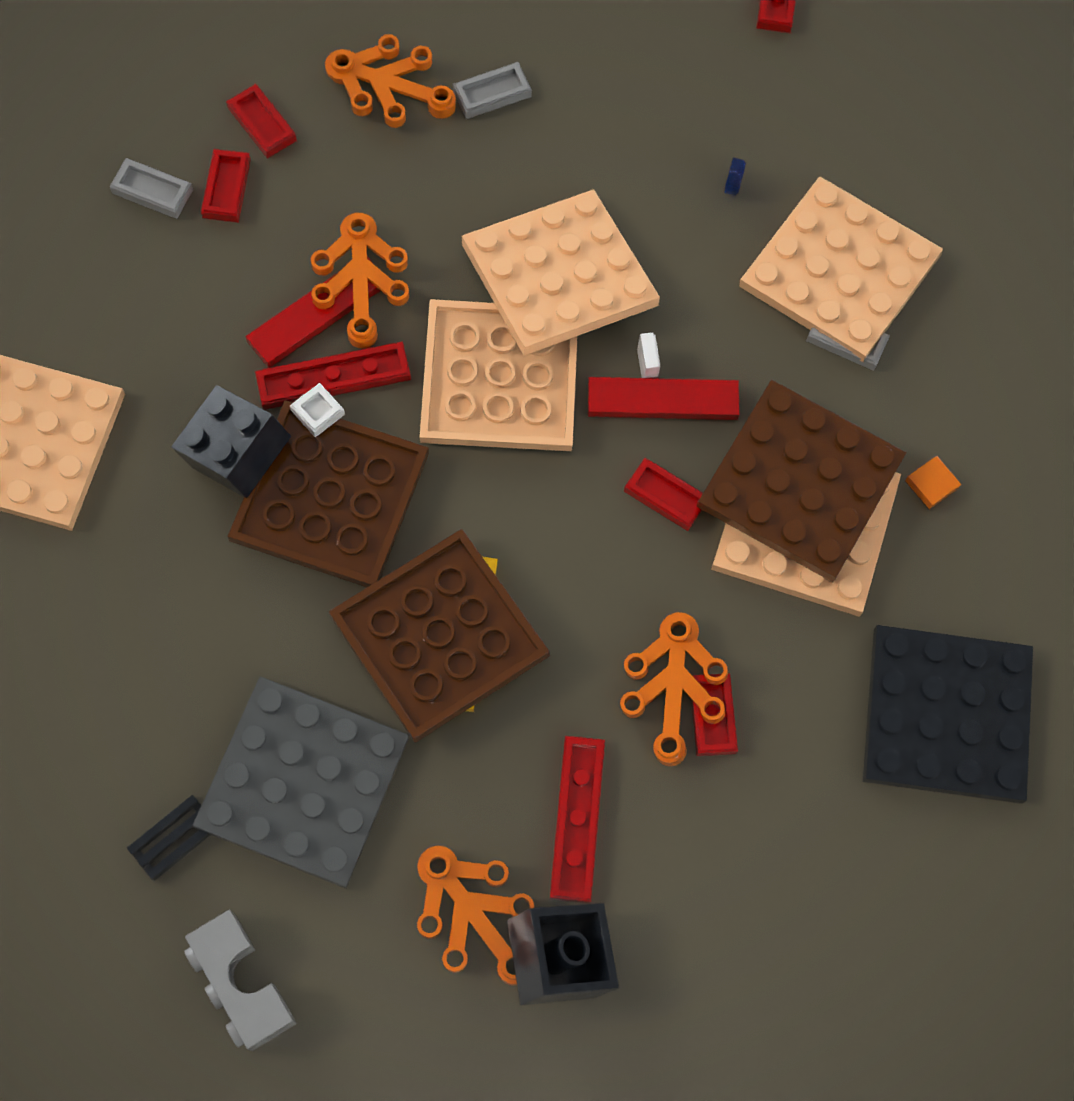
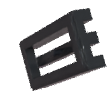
(154, 832)

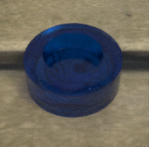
(735, 176)

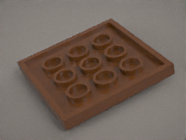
(801, 480)
(332, 499)
(439, 635)

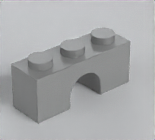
(253, 1016)

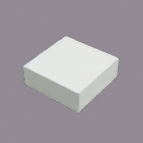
(648, 356)
(317, 410)

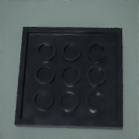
(949, 714)

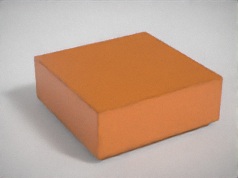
(933, 482)

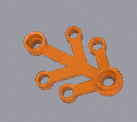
(387, 79)
(359, 271)
(674, 680)
(467, 906)

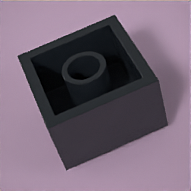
(231, 441)
(562, 953)

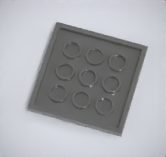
(301, 782)

